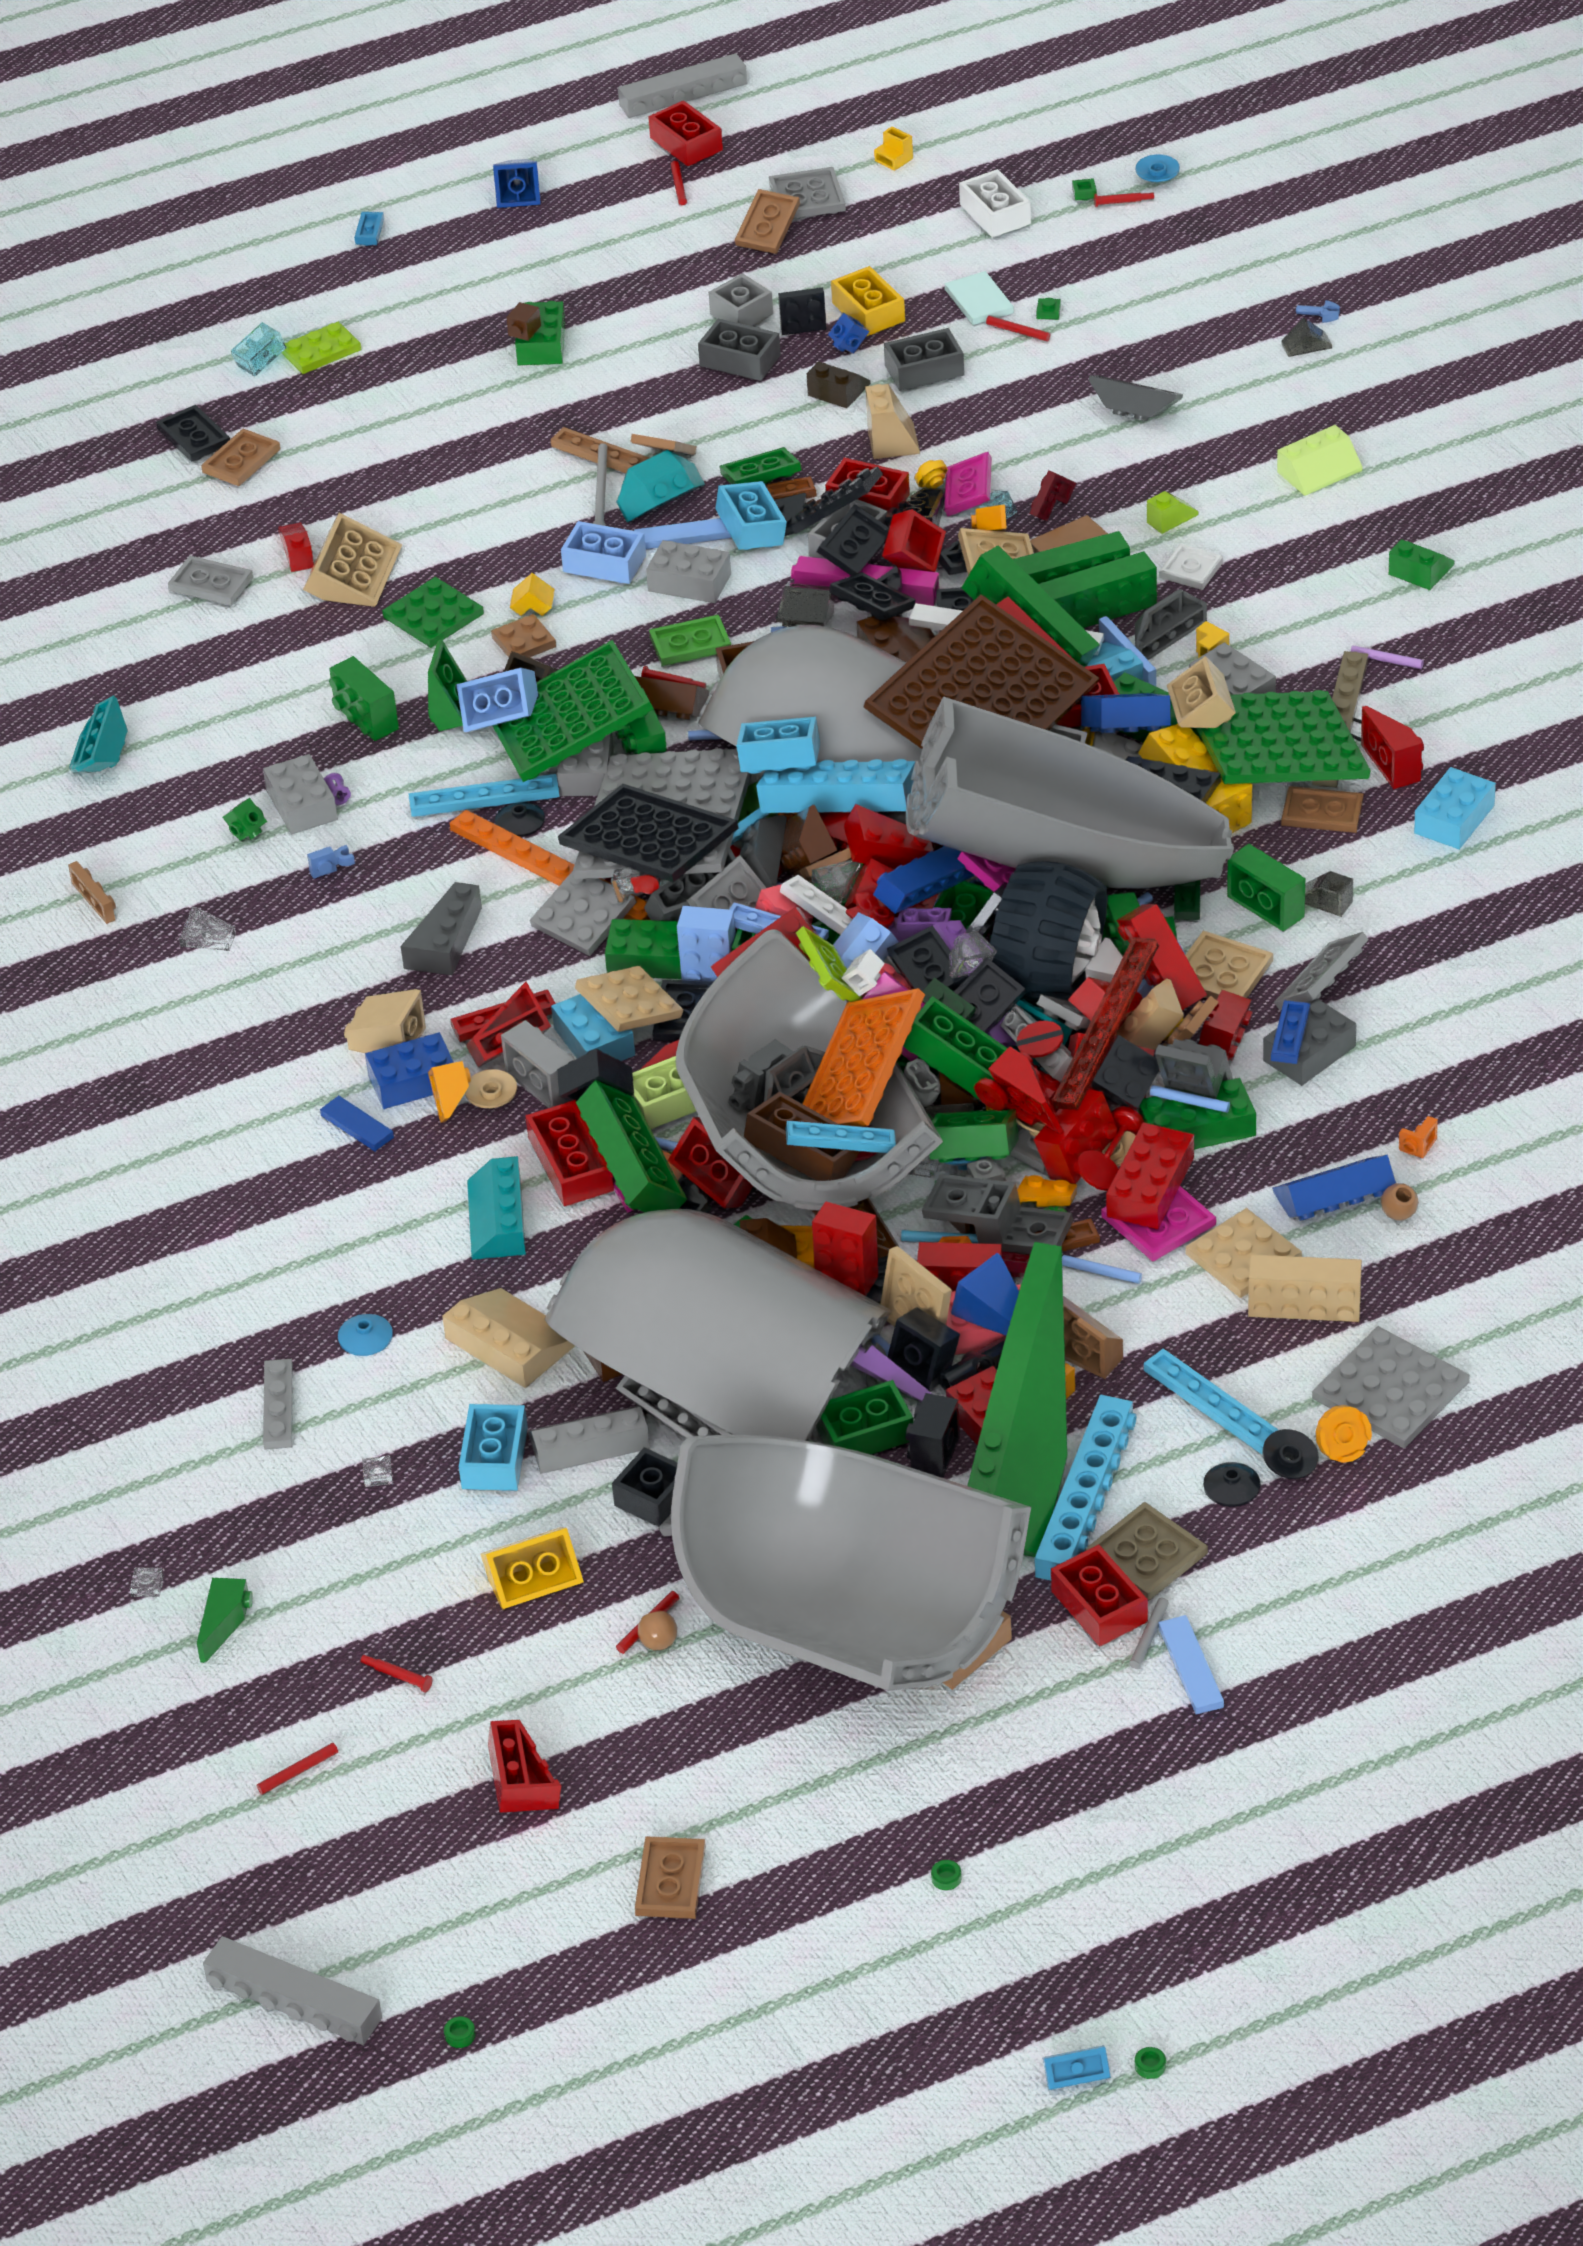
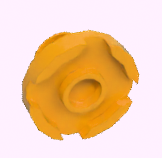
(1343, 1433)

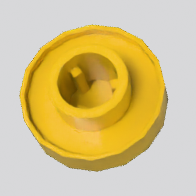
(931, 474)

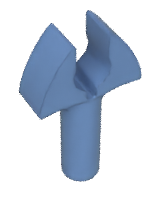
(1328, 312)

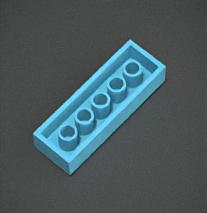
(837, 787)

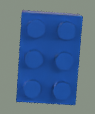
(1125, 712)
(402, 1069)

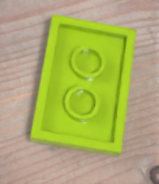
(321, 347)
(827, 963)

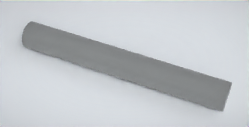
(1149, 1633)

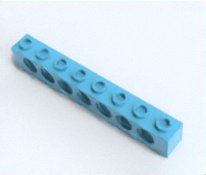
(1086, 1484)

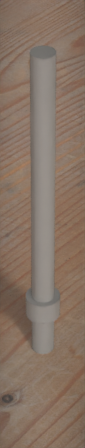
(601, 485)

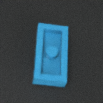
(369, 228)
(1076, 2067)

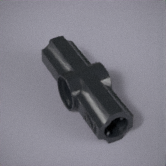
(968, 1366)

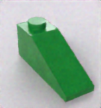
(222, 1614)

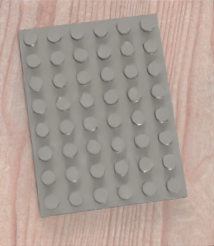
(692, 777)

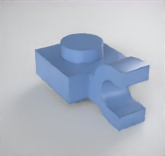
(325, 860)

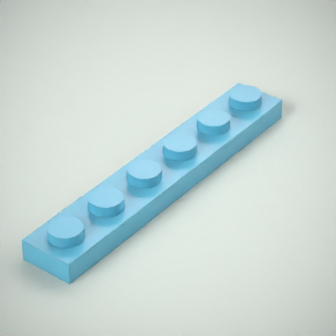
(483, 795)
(1209, 1399)

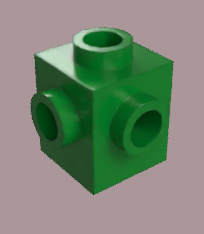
(245, 820)

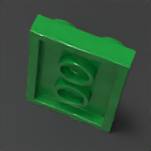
(761, 467)

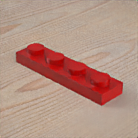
(469, 1024)

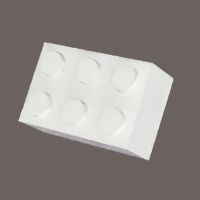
(995, 203)

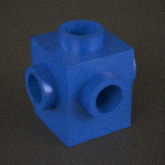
(848, 333)

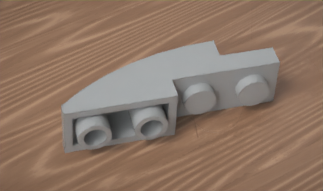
(1054, 1063)

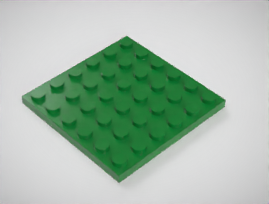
(574, 711)
(1284, 740)

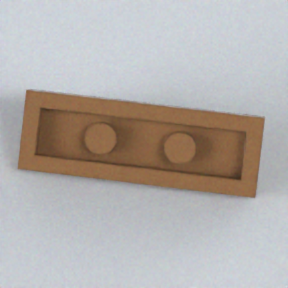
(92, 892)

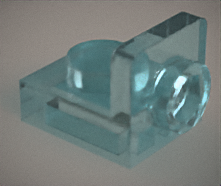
(1000, 497)

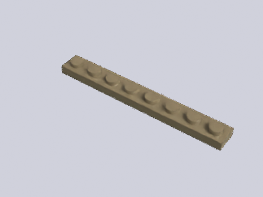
(1347, 693)

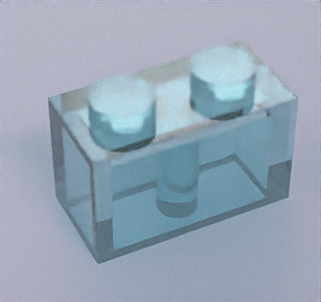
(258, 349)

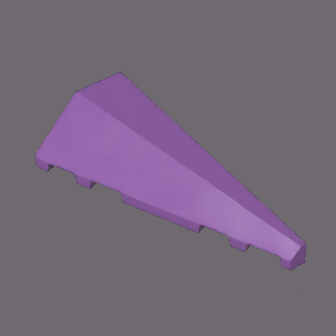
(882, 1368)

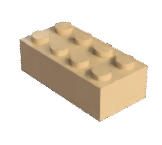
(1304, 1288)

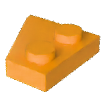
(1046, 1191)

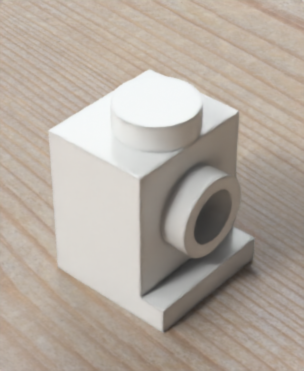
(863, 972)

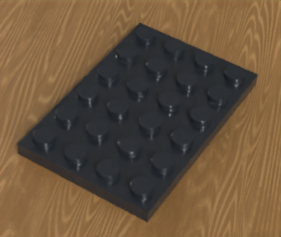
(648, 832)

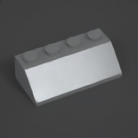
(589, 1439)

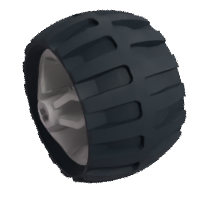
(1049, 927)

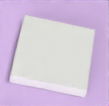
(1191, 566)

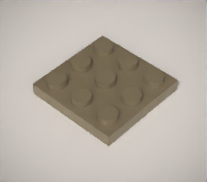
(1151, 1549)

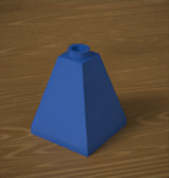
(516, 183)
(987, 1296)

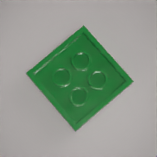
(433, 612)

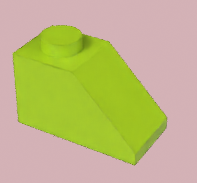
(1168, 511)

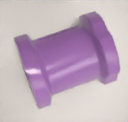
(338, 787)

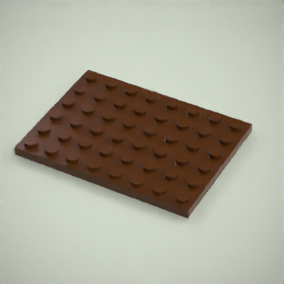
(985, 663)

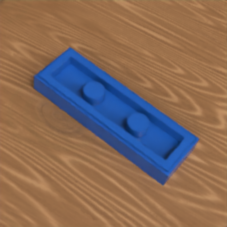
(1290, 1032)
(356, 1123)

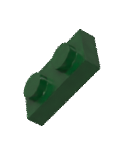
(1187, 901)
(949, 998)

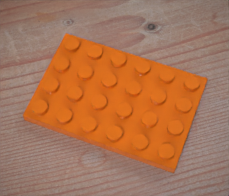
(862, 1057)

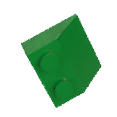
(1418, 564)

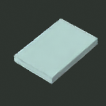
(979, 297)

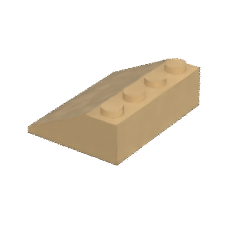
(352, 564)
(505, 1335)

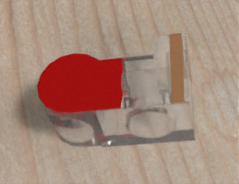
(630, 881)

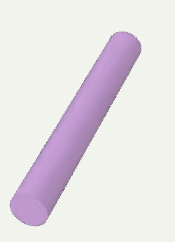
(1389, 657)

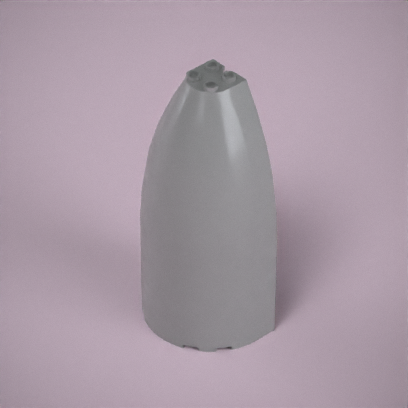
(1046, 797)

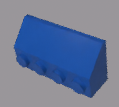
(1335, 1186)

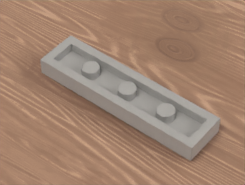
(278, 1404)

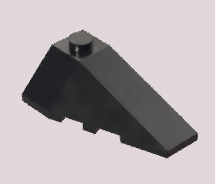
(926, 502)

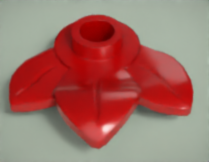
(871, 907)

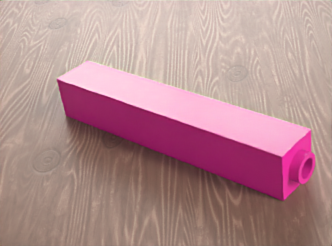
(820, 571)

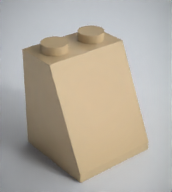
(888, 424)
(386, 1021)

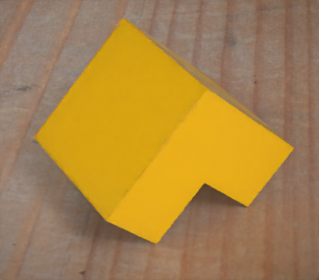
(895, 150)
(532, 594)
(1209, 637)

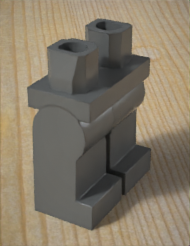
(751, 1075)

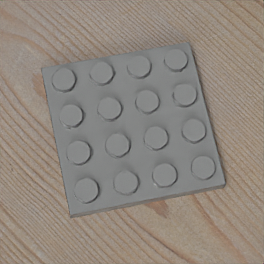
(1392, 1385)

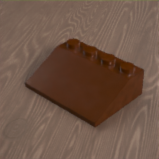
(894, 636)

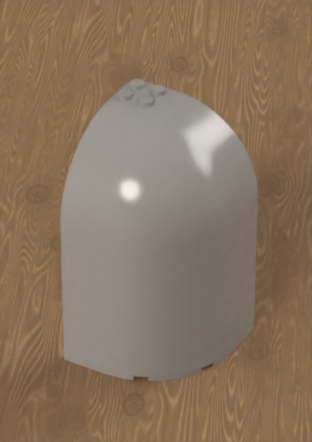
(811, 675)
(778, 996)
(715, 1320)
(844, 1556)

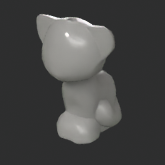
(923, 1081)

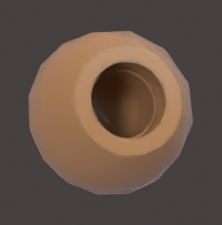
(1399, 1201)
(657, 1630)

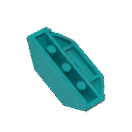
(656, 484)
(100, 739)

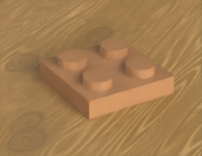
(524, 637)

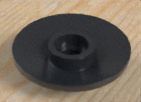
(520, 818)
(1294, 1446)
(1231, 1484)

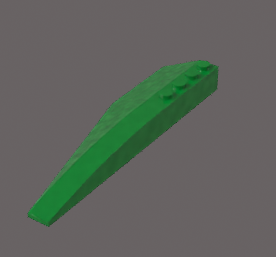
(1025, 1422)

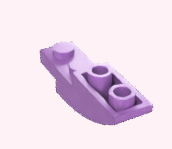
(915, 920)

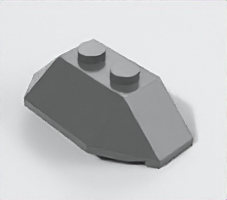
(1132, 397)
(1168, 622)
(764, 847)
(793, 1074)

